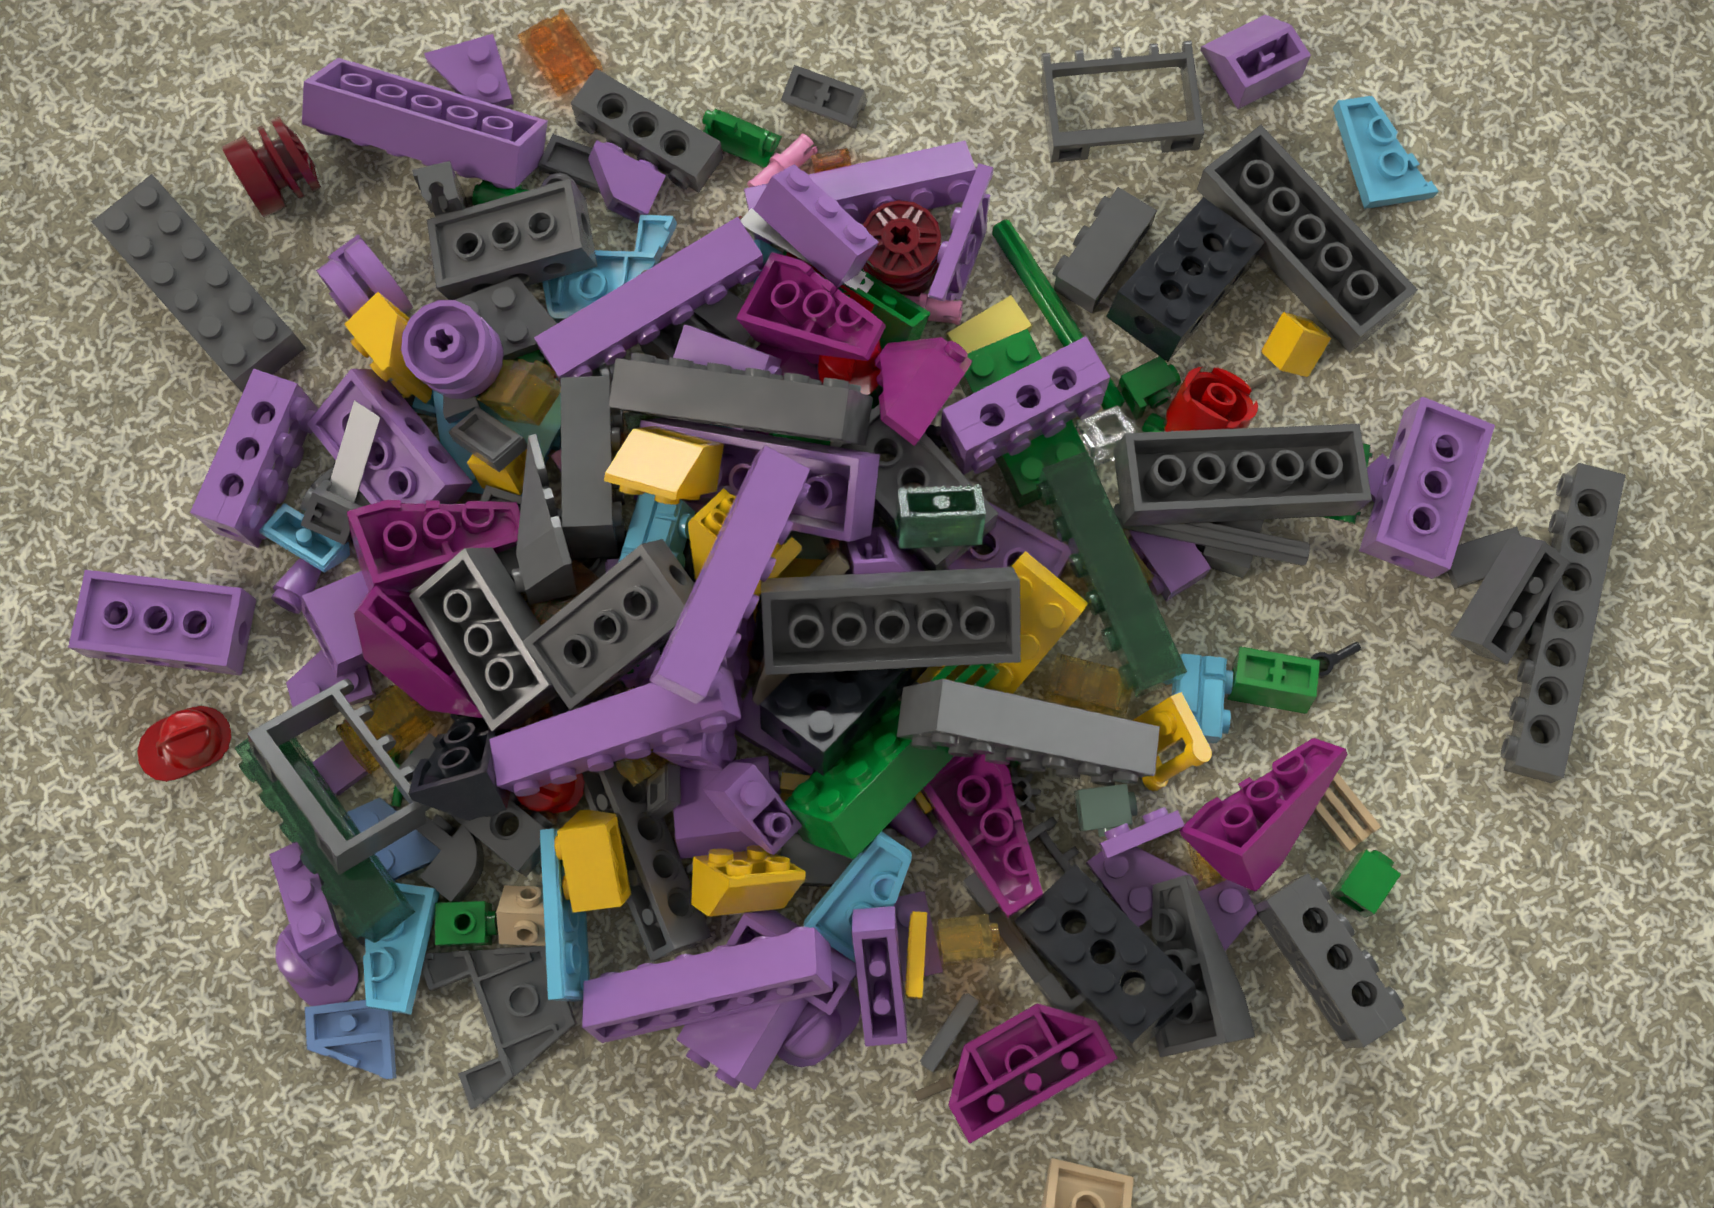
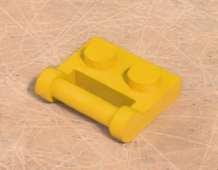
(1175, 724)

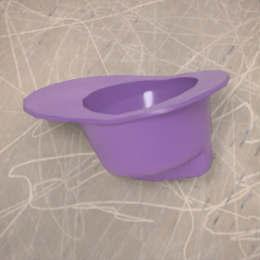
(321, 978)
(818, 1033)

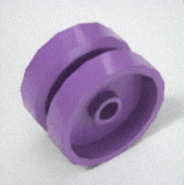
(369, 278)
(452, 349)

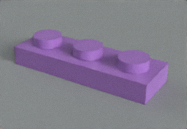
(306, 906)

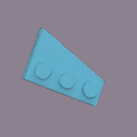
(1377, 159)
(867, 882)
(397, 959)

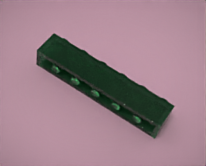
(1110, 574)
(366, 890)

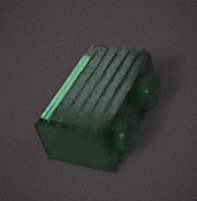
(940, 516)

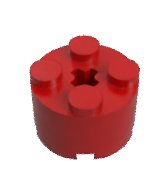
(1211, 402)

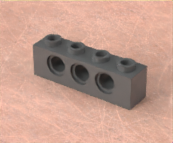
(605, 95)
(519, 850)

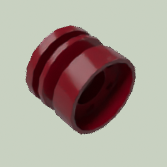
(272, 167)
(904, 267)

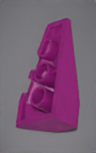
(806, 313)
(917, 382)
(410, 542)
(984, 822)
(1259, 824)

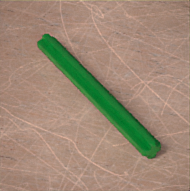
(1045, 296)

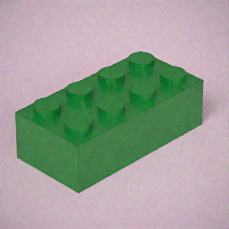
(1023, 469)
(864, 788)

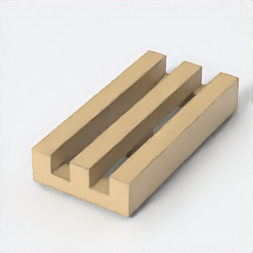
(1356, 805)

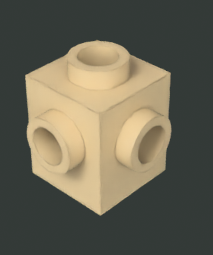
(521, 916)

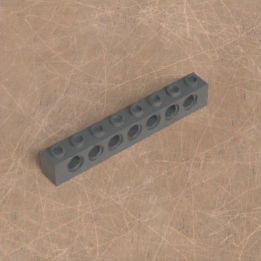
(1602, 495)
(655, 873)

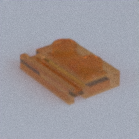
(559, 52)

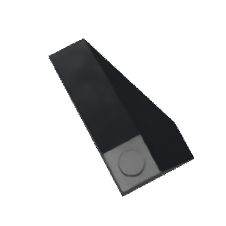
(461, 772)

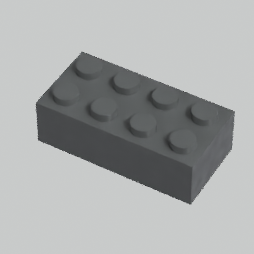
(589, 443)
(481, 630)

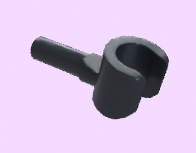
(1335, 657)

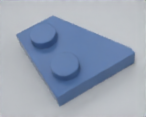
(403, 855)
(353, 1036)

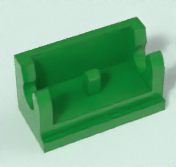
(1274, 680)

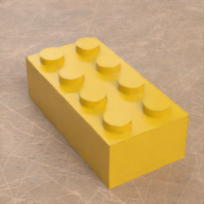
(1045, 615)

